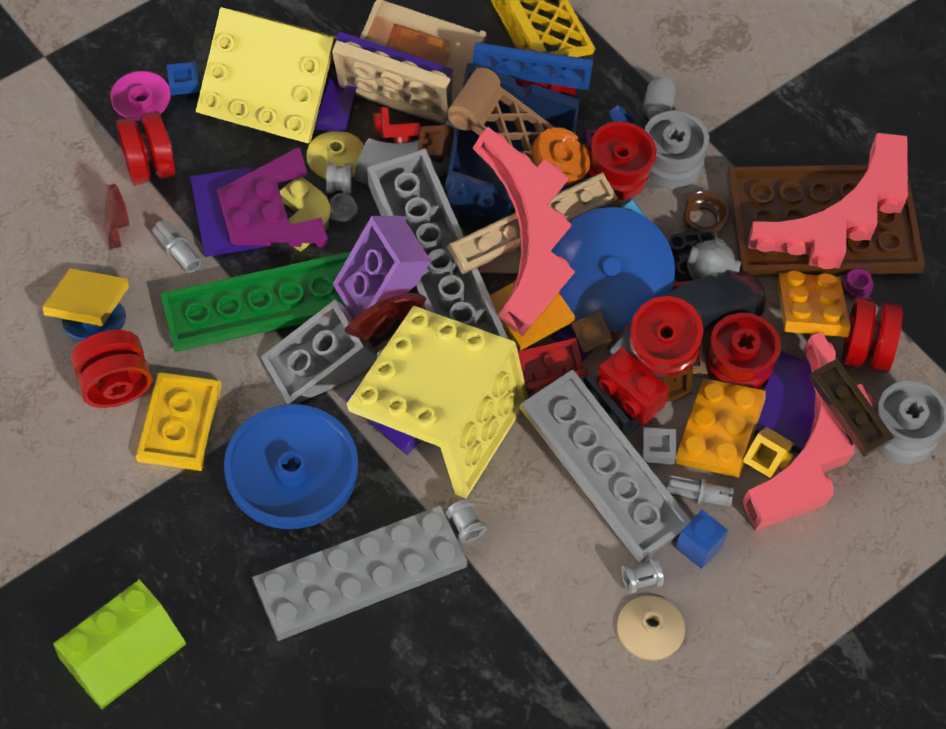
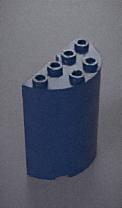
(470, 180)

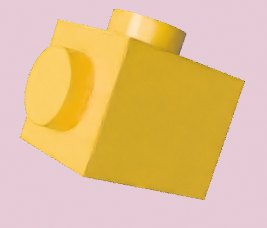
(769, 452)

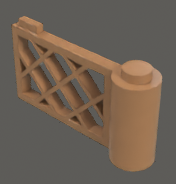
(481, 97)

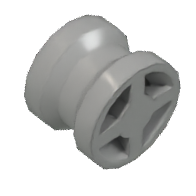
(339, 178)

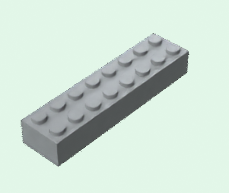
(413, 190)

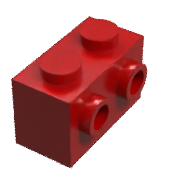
(632, 386)

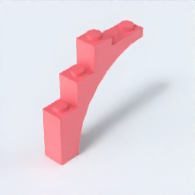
(854, 217)
(541, 228)
(803, 483)

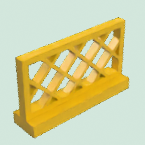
(523, 34)

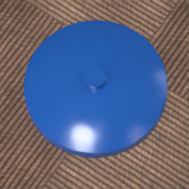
(617, 264)
(291, 466)

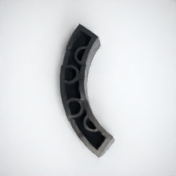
(712, 300)

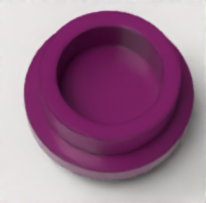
(857, 283)

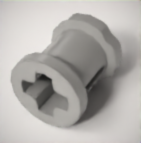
(466, 521)
(642, 575)

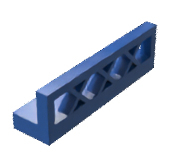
(534, 65)

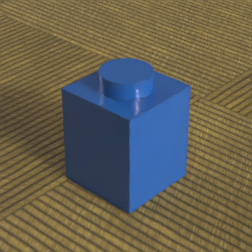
(701, 539)

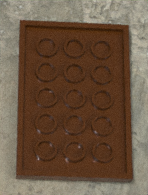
(801, 191)

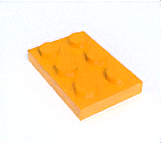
(813, 304)
(720, 427)

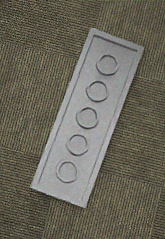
(605, 465)
(359, 572)

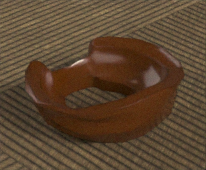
(711, 202)

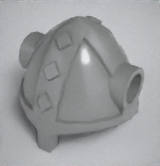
(711, 258)

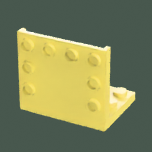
(265, 74)
(446, 389)

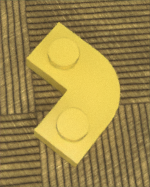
(306, 203)

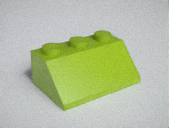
(119, 644)

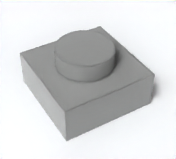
(659, 445)

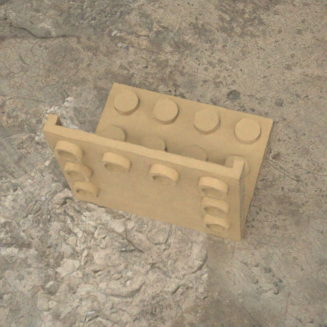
(404, 83)

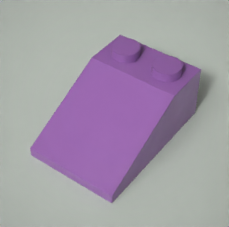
(381, 264)

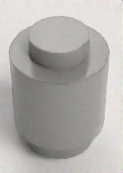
(658, 97)

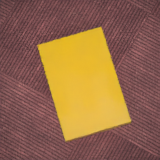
(179, 421)

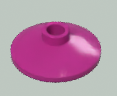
(139, 87)

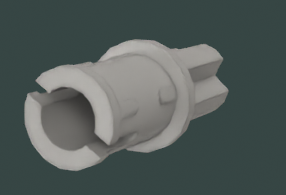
(177, 246)
(700, 491)

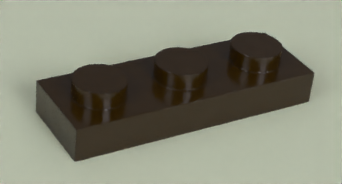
(850, 407)

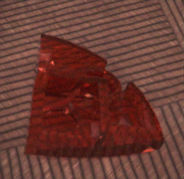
(114, 216)
(382, 315)

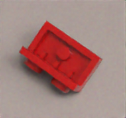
(401, 132)
(549, 362)

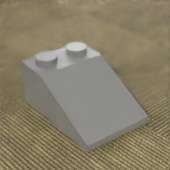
(318, 355)

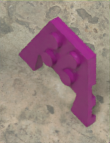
(256, 210)

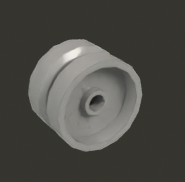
(680, 148)
(914, 418)

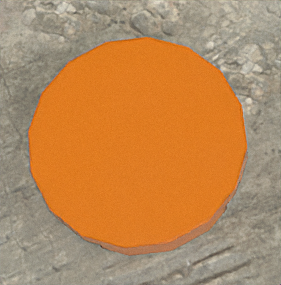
(563, 150)

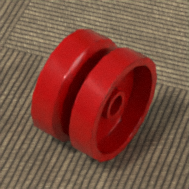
(150, 146)
(624, 156)
(663, 318)
(872, 334)
(742, 351)
(111, 368)

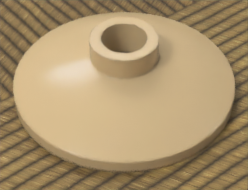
(648, 641)

